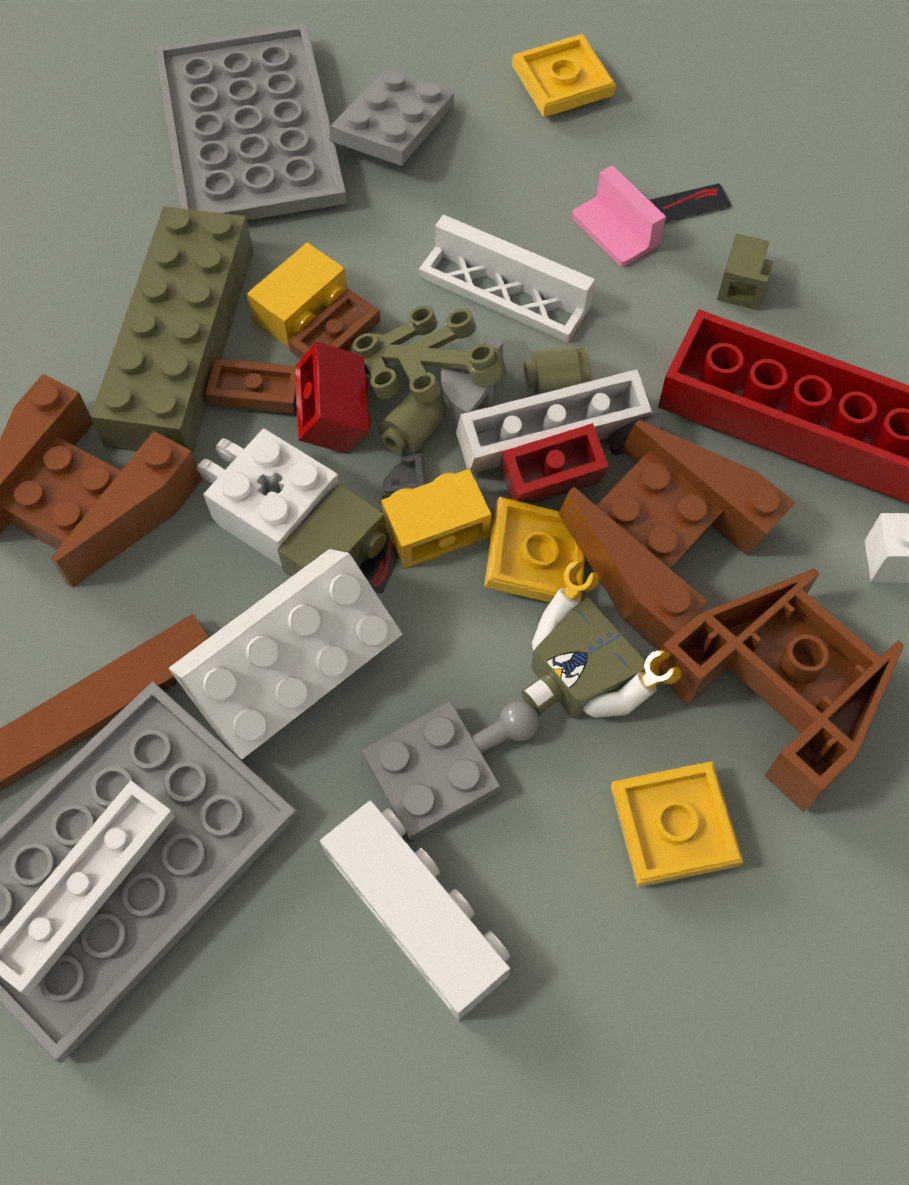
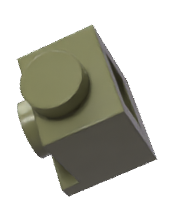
(746, 272)

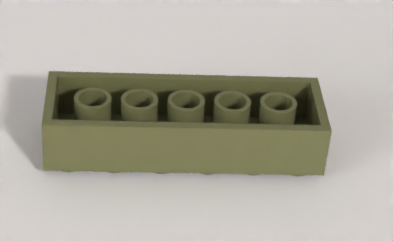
(174, 329)

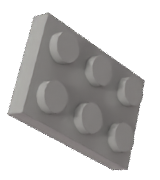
(392, 117)

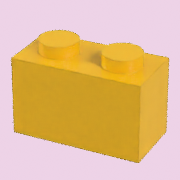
(296, 292)
(436, 517)

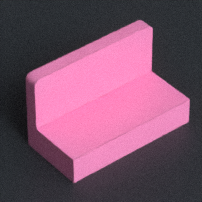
(621, 219)

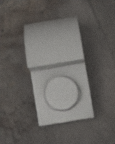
(461, 394)

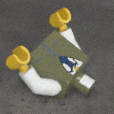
(587, 660)

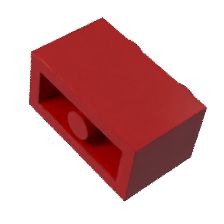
(331, 398)
(554, 465)

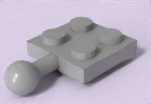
(438, 769)

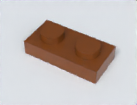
(337, 324)
(252, 385)

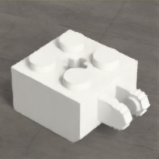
(265, 490)

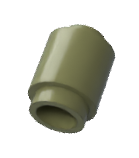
(557, 368)
(411, 425)

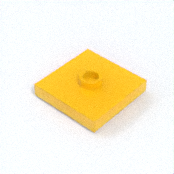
(563, 75)
(529, 551)
(675, 824)

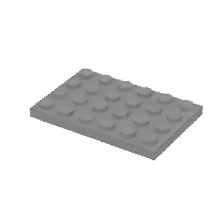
(249, 124)
(217, 833)

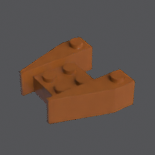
(75, 498)
(659, 516)
(800, 666)

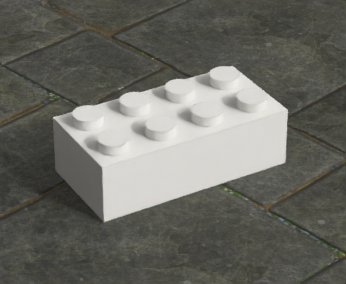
(286, 651)

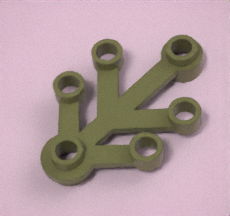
(482, 361)

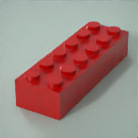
(792, 402)

